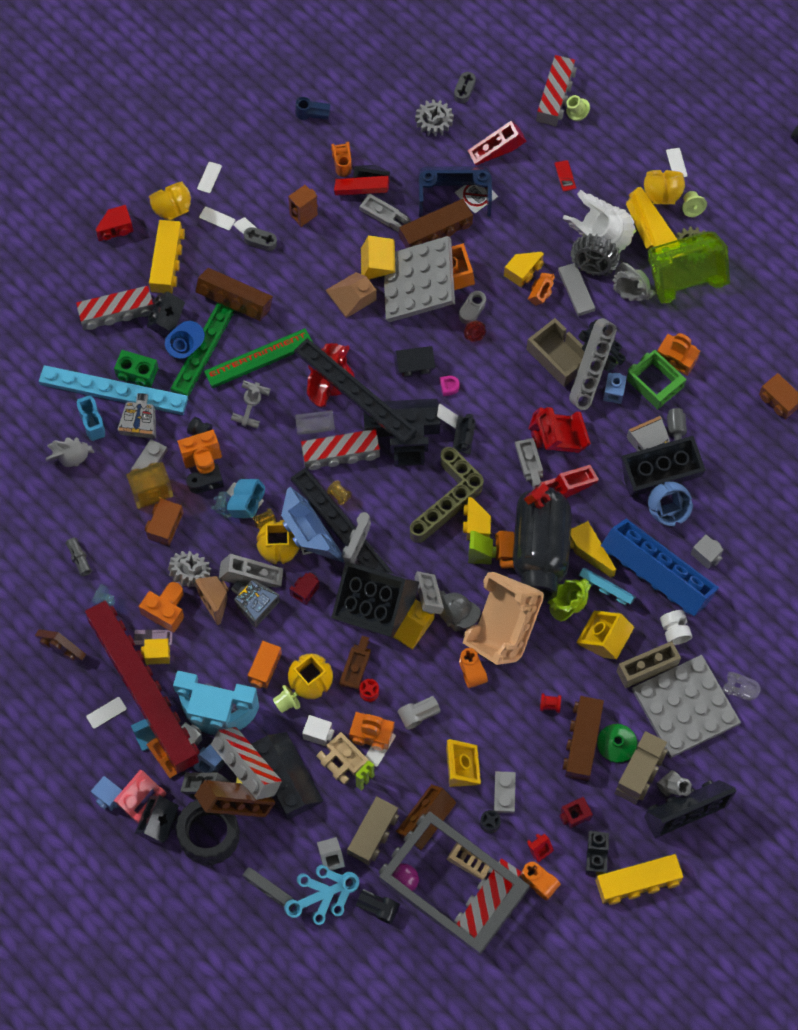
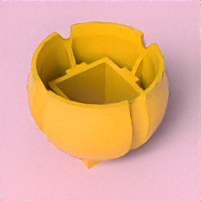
(664, 187)
(172, 201)
(279, 551)
(318, 685)

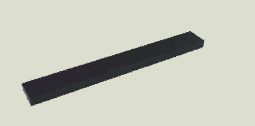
(355, 391)
(335, 518)

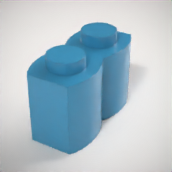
(91, 418)
(246, 498)

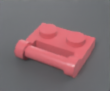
(135, 792)

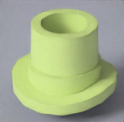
(577, 108)
(693, 204)
(286, 700)

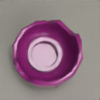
(407, 876)

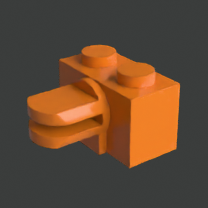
(679, 352)
(200, 451)
(164, 608)
(371, 731)

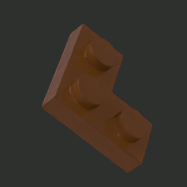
(59, 642)

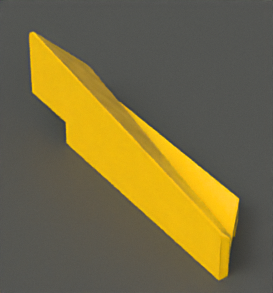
(648, 220)

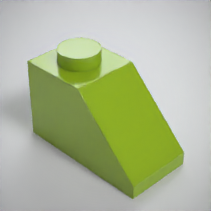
(481, 549)

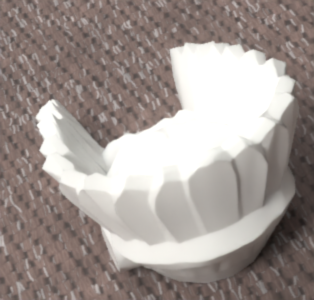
(604, 220)

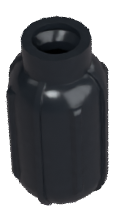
(542, 542)

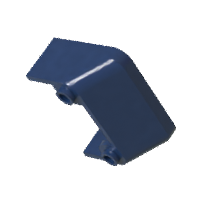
(455, 176)

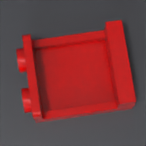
(563, 431)

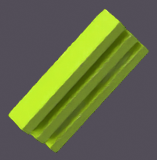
(363, 775)

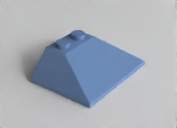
(307, 527)

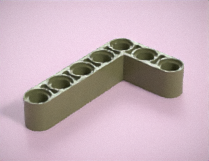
(450, 499)

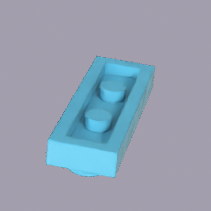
(607, 587)

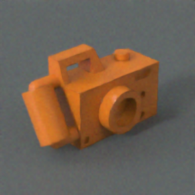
(541, 288)
(504, 548)

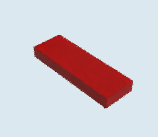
(361, 185)

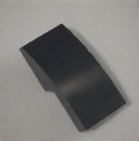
(597, 853)

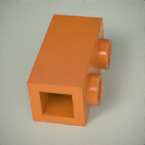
(264, 665)

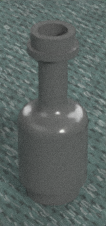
(676, 423)

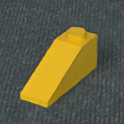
(588, 547)

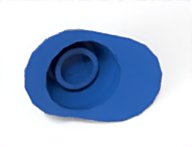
(184, 339)

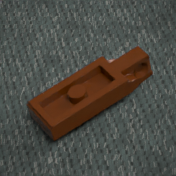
(356, 665)

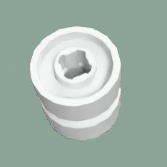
(676, 627)

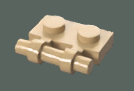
(346, 753)

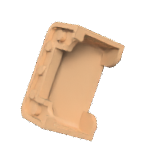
(505, 619)

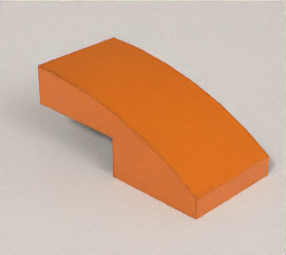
(159, 754)

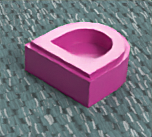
(449, 385)

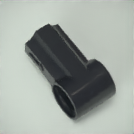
(383, 908)

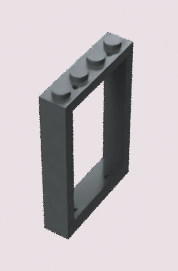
(499, 916)

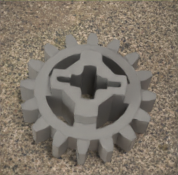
(434, 117)
(188, 568)

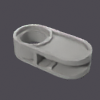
(470, 310)

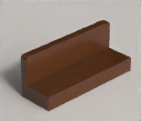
(433, 800)

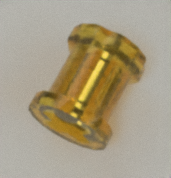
(339, 492)
(263, 518)

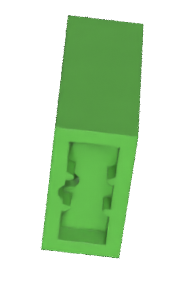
(677, 379)

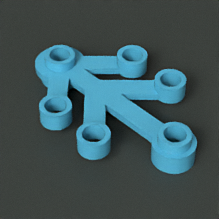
(324, 893)

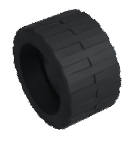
(212, 855)

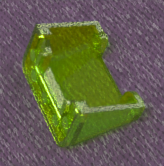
(688, 264)

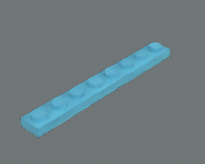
(111, 389)

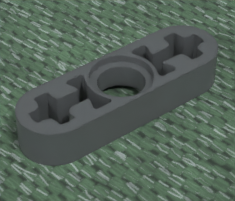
(267, 887)

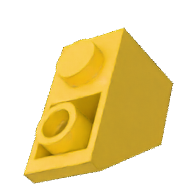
(522, 266)
(477, 519)

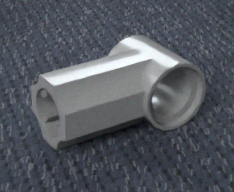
(414, 714)
(674, 784)

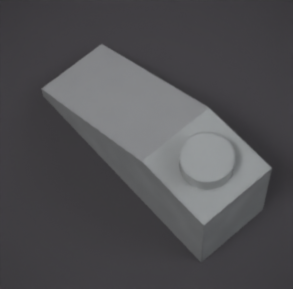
(244, 570)

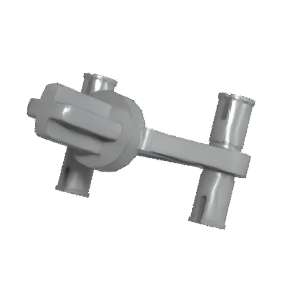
(252, 398)

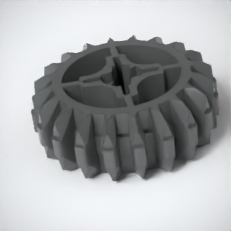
(595, 255)

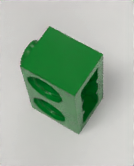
(138, 365)

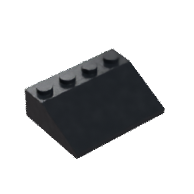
(373, 599)
(689, 808)

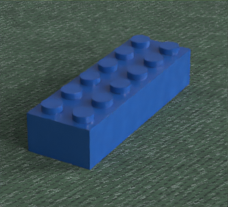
(659, 567)

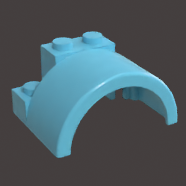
(212, 706)

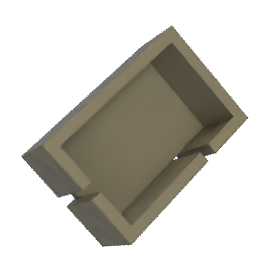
(555, 355)
(642, 768)

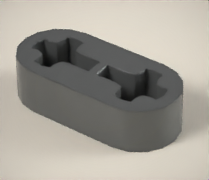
(461, 86)
(260, 239)

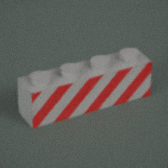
(555, 90)
(115, 308)
(340, 449)
(246, 763)
(486, 900)

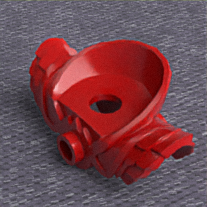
(318, 387)

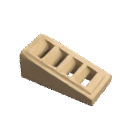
(467, 866)

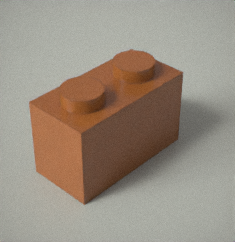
(303, 205)
(780, 396)
(164, 522)

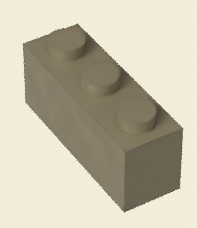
(648, 664)
(373, 831)

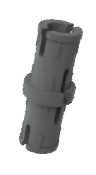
(78, 557)

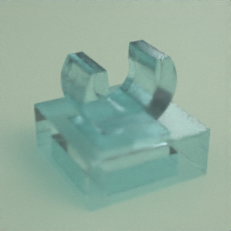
(221, 504)
(103, 594)

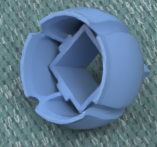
(673, 512)

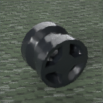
(490, 817)

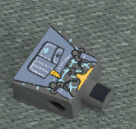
(255, 601)

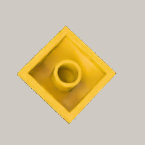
(377, 257)
(462, 763)

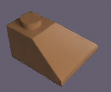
(352, 294)
(213, 595)

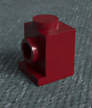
(305, 588)
(579, 807)

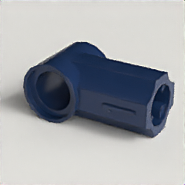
(312, 109)

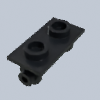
(464, 434)

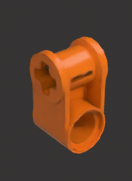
(342, 159)
(473, 671)
(541, 882)

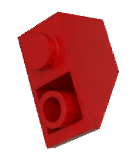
(114, 223)

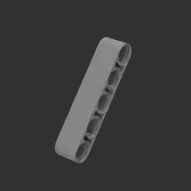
(592, 354)

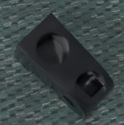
(201, 482)

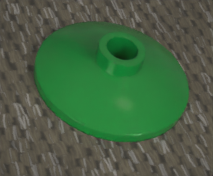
(617, 752)

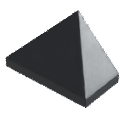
(370, 171)

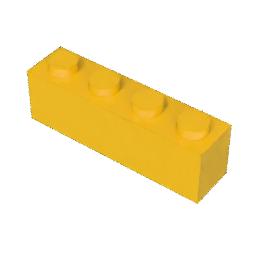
(165, 256)
(639, 879)

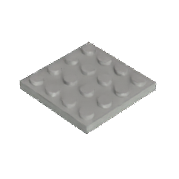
(420, 280)
(686, 706)

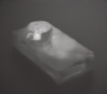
(315, 422)

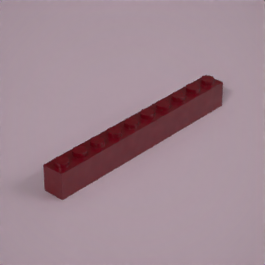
(142, 687)

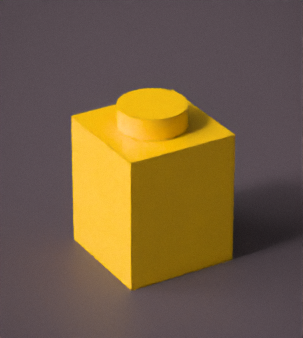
(156, 651)

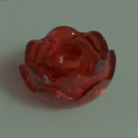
(471, 334)

